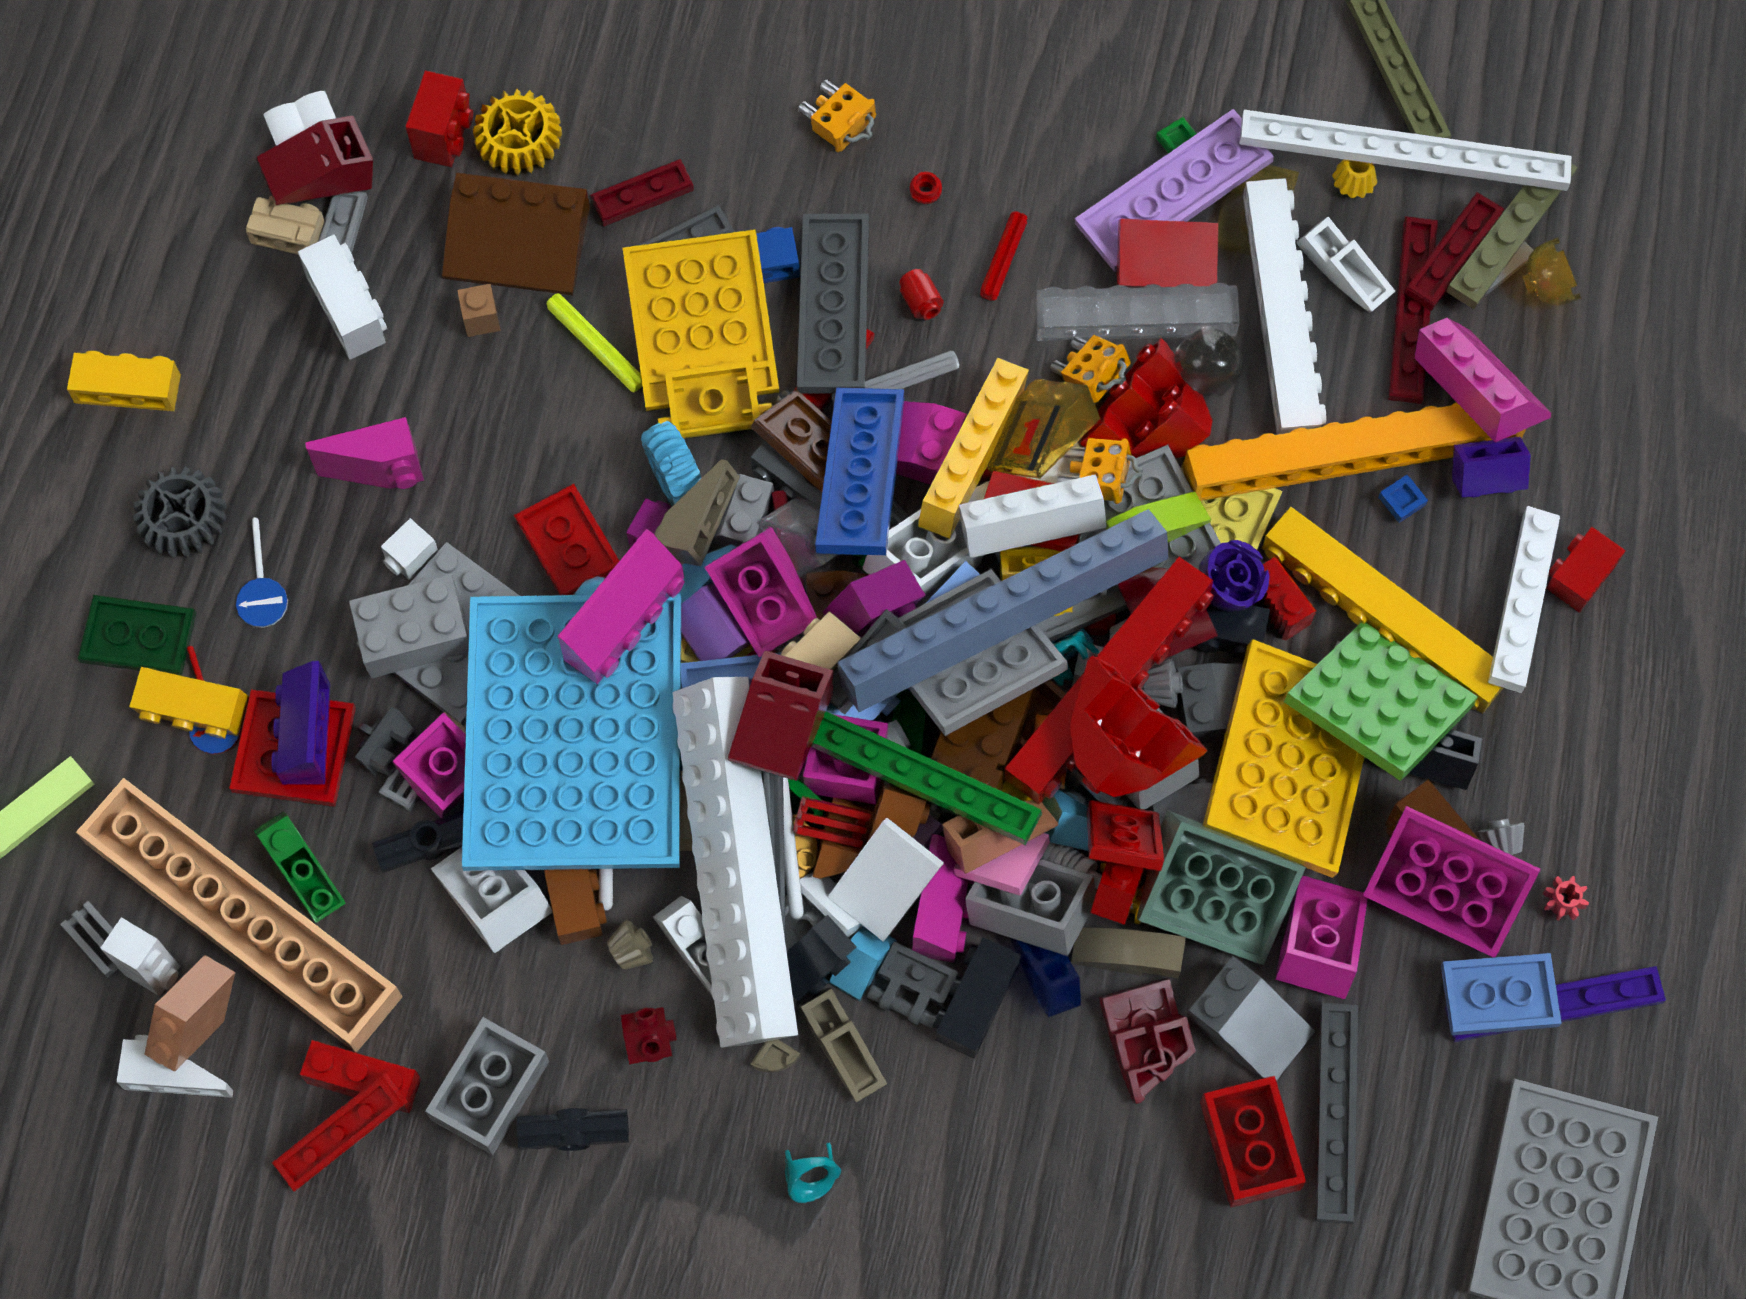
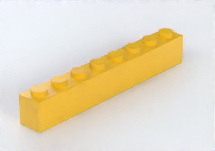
(1376, 600)

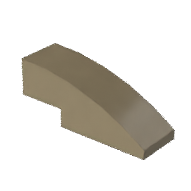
(1129, 951)
(842, 1044)

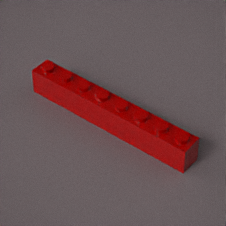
(1132, 651)

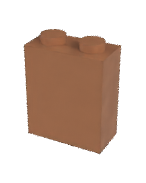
(189, 1013)

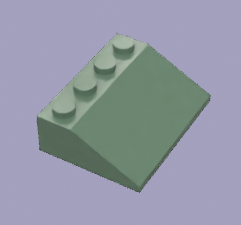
(1218, 889)

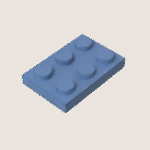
(1500, 994)

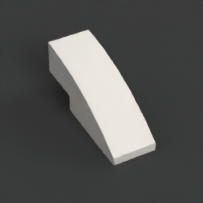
(1345, 265)

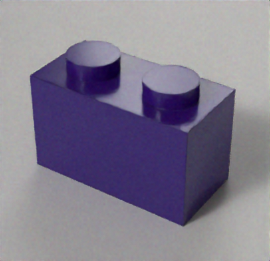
(1491, 467)

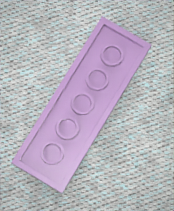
(1176, 184)

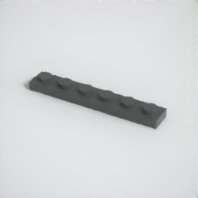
(1337, 1113)

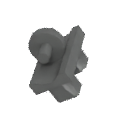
(381, 741)

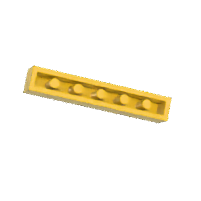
(972, 448)

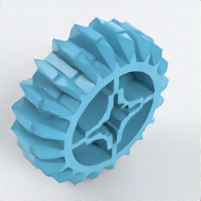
(670, 460)

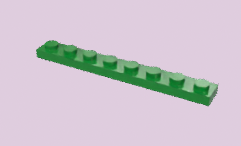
(926, 778)

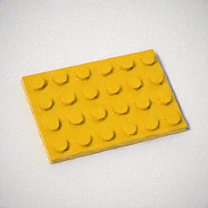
(1279, 773)

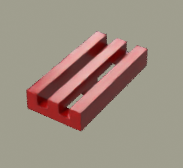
(857, 828)

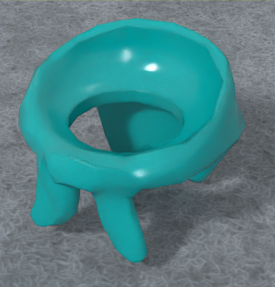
(1066, 645)
(807, 1192)

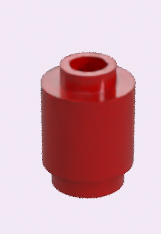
(921, 294)

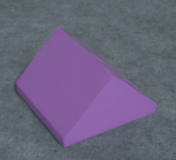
(711, 626)

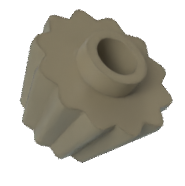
(630, 946)

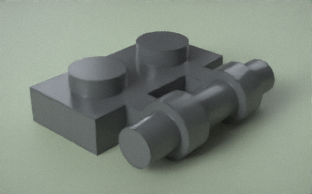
(918, 975)

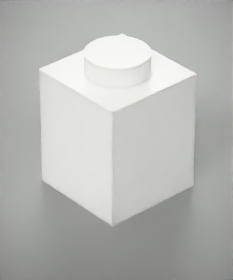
(408, 550)

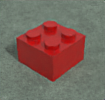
(439, 119)

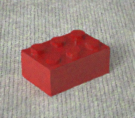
(1252, 1141)

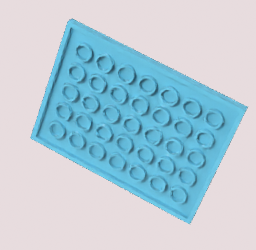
(563, 763)

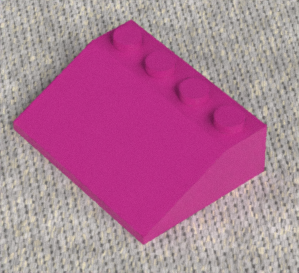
(1451, 882)

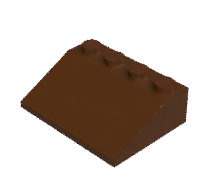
(515, 233)

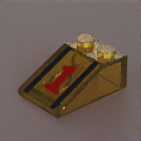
(1043, 427)

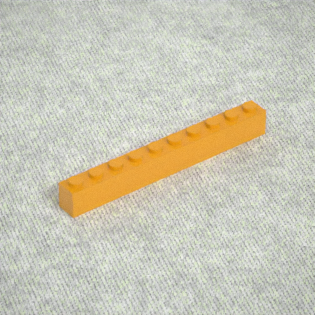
(1330, 451)

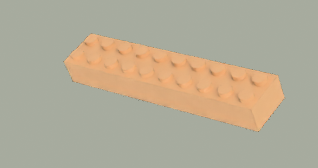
(240, 915)

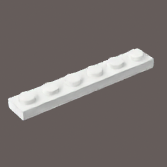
(1524, 599)

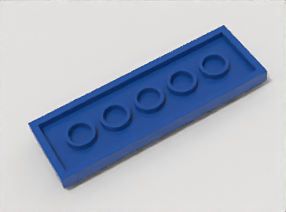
(860, 472)

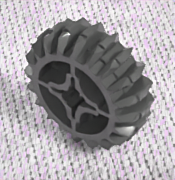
(195, 491)

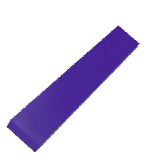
(1601, 996)

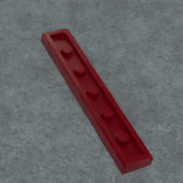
(1406, 373)

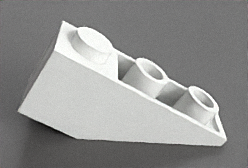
(685, 931)

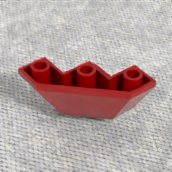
(1153, 407)

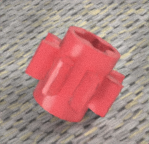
(1556, 898)

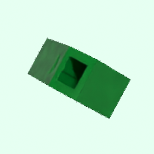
(299, 866)

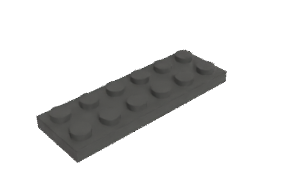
(833, 302)

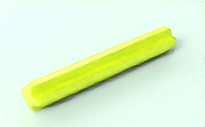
(594, 342)

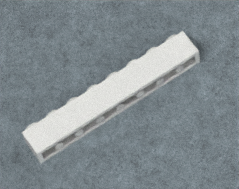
(1282, 306)

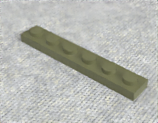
(1398, 68)
(1502, 243)

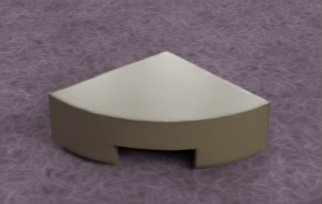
(775, 1057)

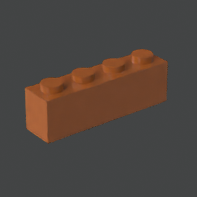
(574, 904)

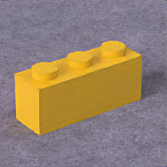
(124, 381)
(189, 703)

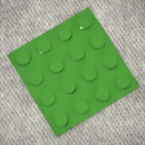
(1381, 700)

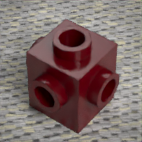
(648, 1035)

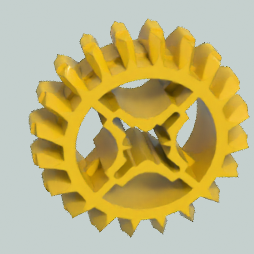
(509, 146)

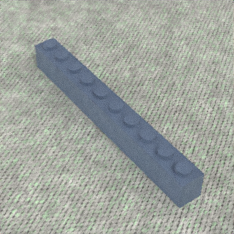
(1003, 610)

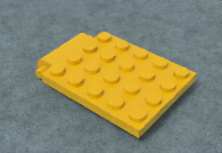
(702, 331)

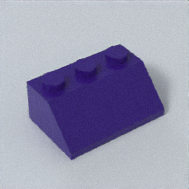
(302, 725)

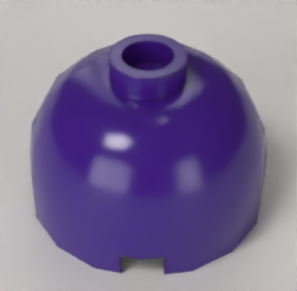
(1236, 575)

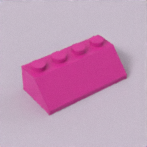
(1477, 380)
(621, 608)

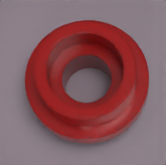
(925, 179)

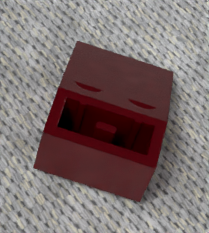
(318, 162)
(781, 715)

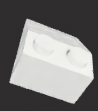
(494, 901)

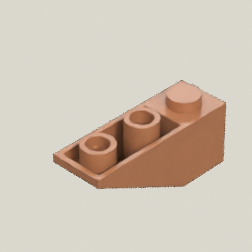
(976, 845)

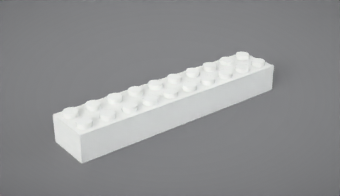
(733, 868)

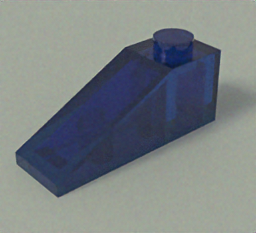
(1050, 977)

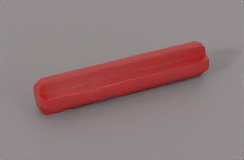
(1003, 256)

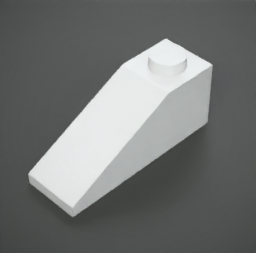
(142, 1073)

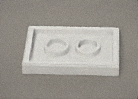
(885, 879)

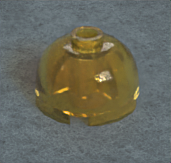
(1550, 275)

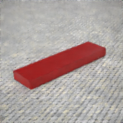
(339, 1132)

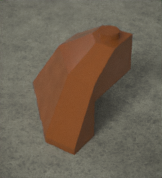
(892, 803)

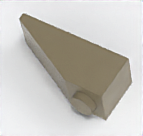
(696, 516)

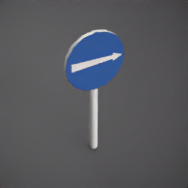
(261, 600)

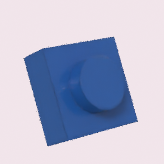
(1403, 498)

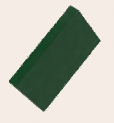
(136, 635)

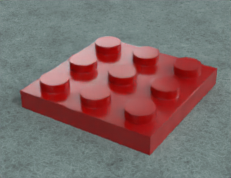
(253, 761)

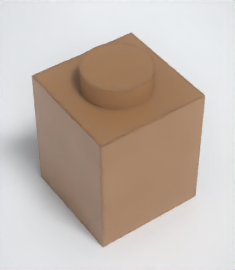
(479, 310)

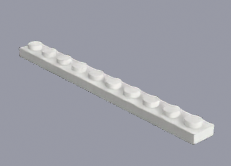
(1405, 150)

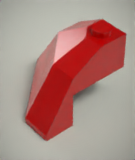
(1122, 737)

